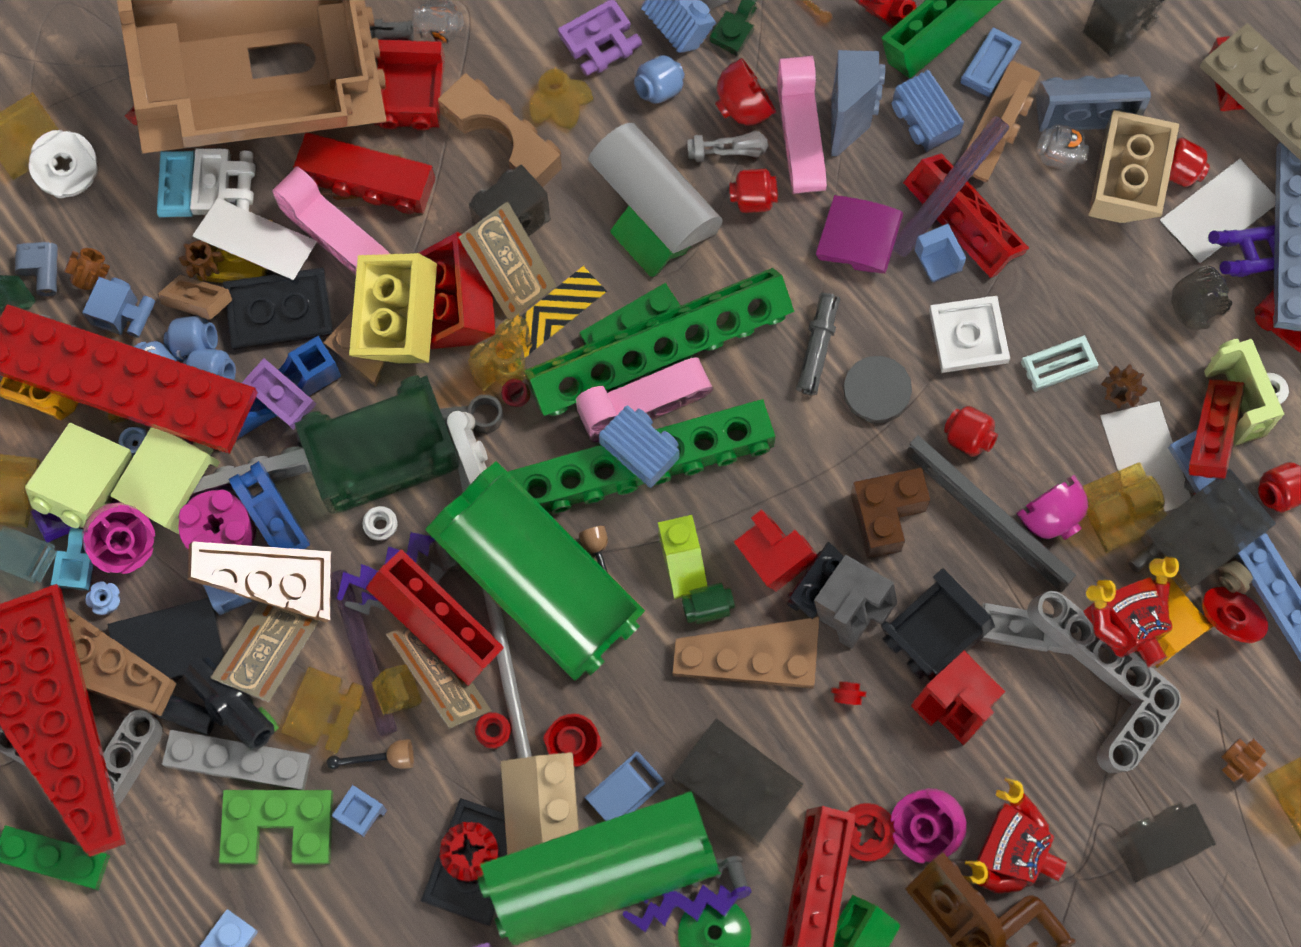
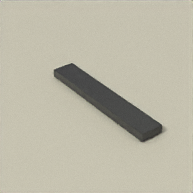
(990, 514)

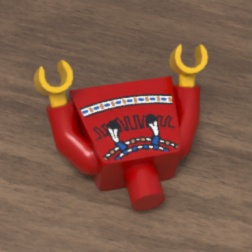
(1135, 614)
(1015, 846)

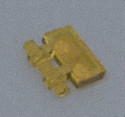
(313, 706)

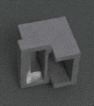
(853, 598)

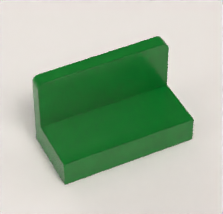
(643, 243)
(864, 925)

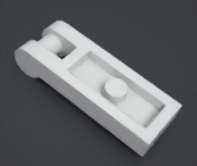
(471, 452)

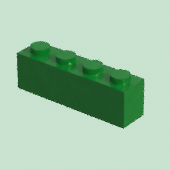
(930, 31)

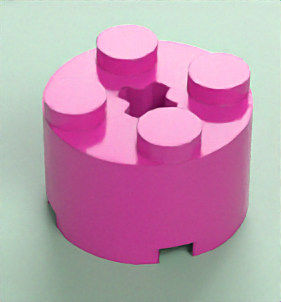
(212, 510)

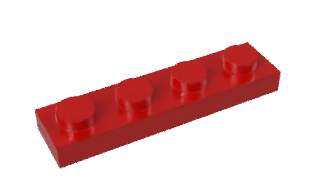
(1216, 429)

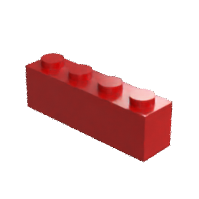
(366, 173)
(434, 617)

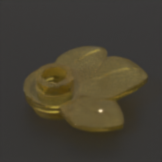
(559, 103)

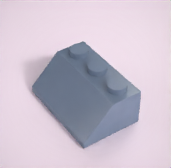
(854, 96)
(1089, 101)

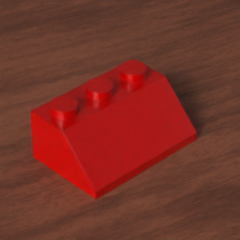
(461, 299)

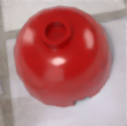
(742, 95)

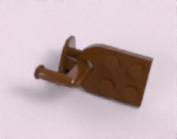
(967, 919)

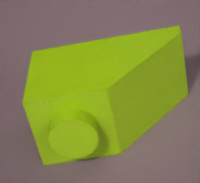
(682, 555)

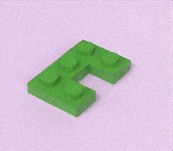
(303, 810)

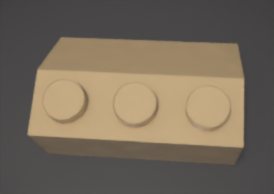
(1133, 168)
(538, 799)

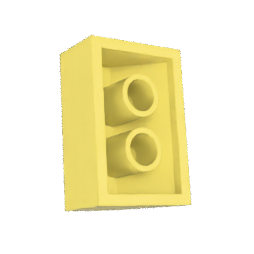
(393, 308)

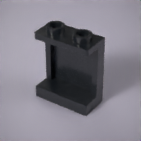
(937, 627)

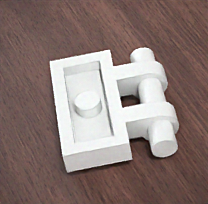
(212, 175)

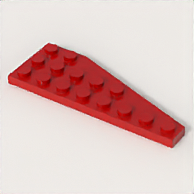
(51, 716)

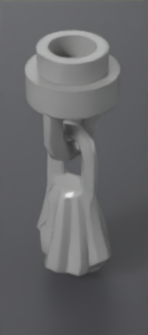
(750, 144)

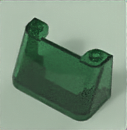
(378, 447)

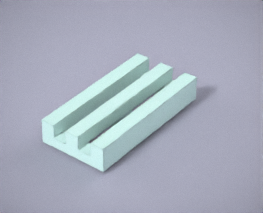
(1033, 374)

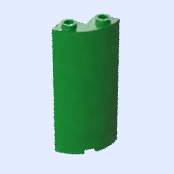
(536, 571)
(599, 869)

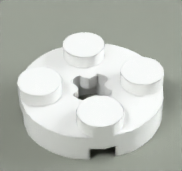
(65, 144)

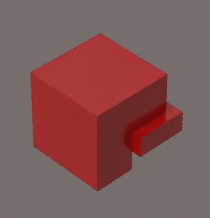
(774, 554)
(960, 698)

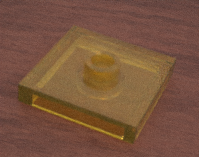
(19, 129)

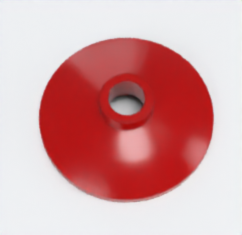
(1235, 615)

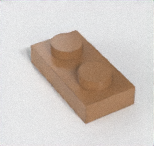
(195, 297)

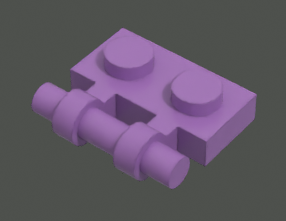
(596, 28)

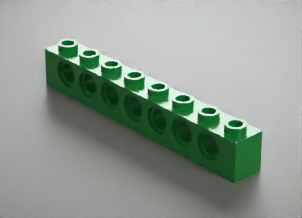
(672, 324)
(749, 418)

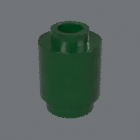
(707, 603)

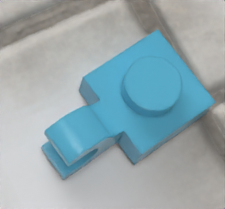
(73, 567)

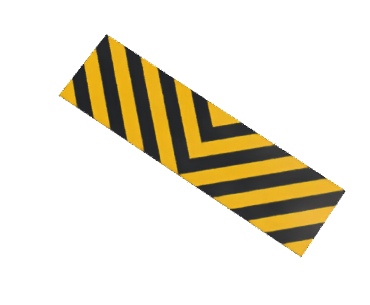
(561, 306)

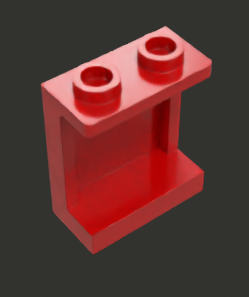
(412, 83)

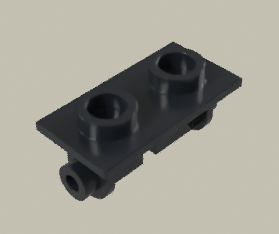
(813, 580)

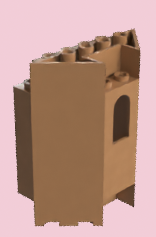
(197, 80)

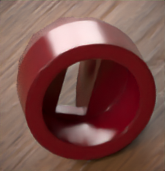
(512, 388)

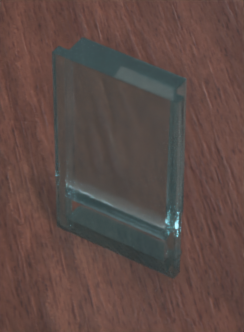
(21, 552)

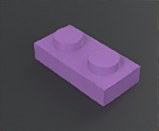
(279, 393)

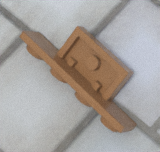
(1008, 103)

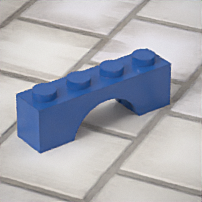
(308, 368)

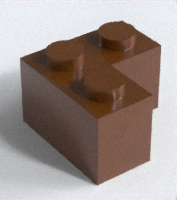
(882, 502)

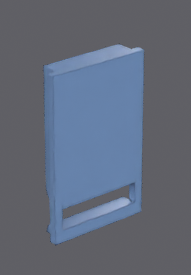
(623, 790)

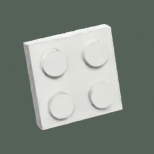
(969, 334)

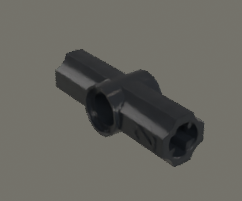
(229, 705)

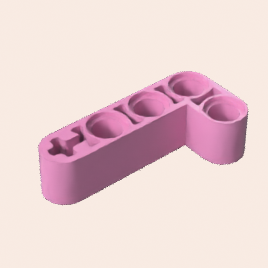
(800, 124)
(334, 231)
(652, 394)

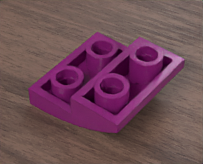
(859, 234)

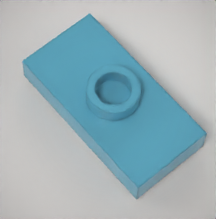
(175, 183)

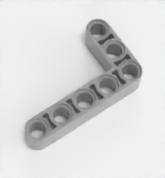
(1113, 674)
(123, 741)

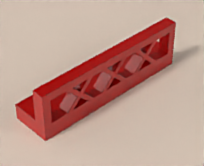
(965, 214)
(819, 878)

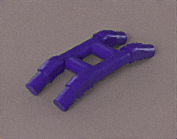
(1245, 239)

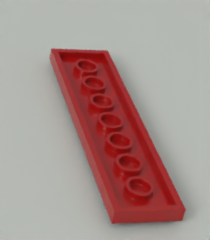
(123, 379)

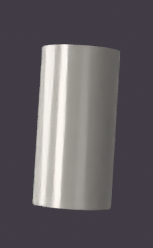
(654, 188)

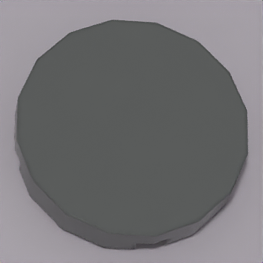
(877, 389)

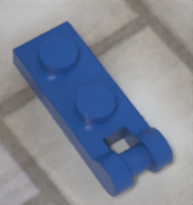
(269, 509)

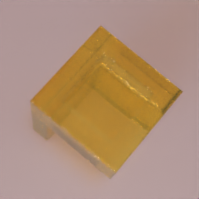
(396, 689)

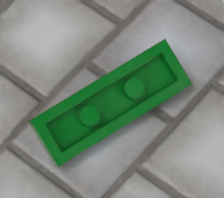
(639, 310)
(51, 857)

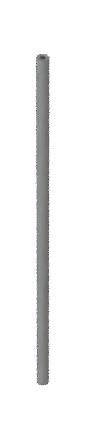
(504, 659)

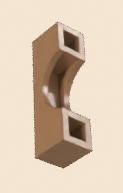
(472, 108)

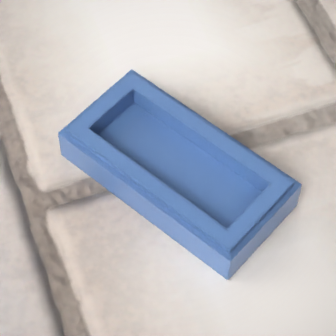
(990, 62)

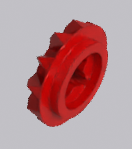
(884, 829)
(454, 840)

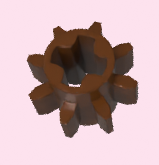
(205, 267)
(1133, 386)

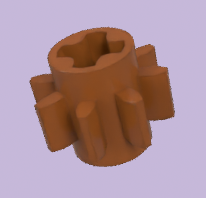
(86, 268)
(1244, 760)

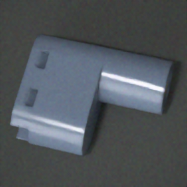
(38, 261)

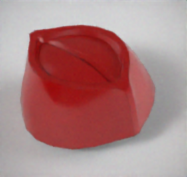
(573, 735)

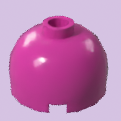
(1056, 511)
(118, 538)
(928, 824)

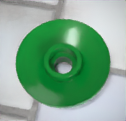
(734, 928)

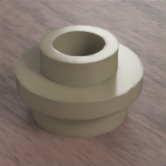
(1235, 577)

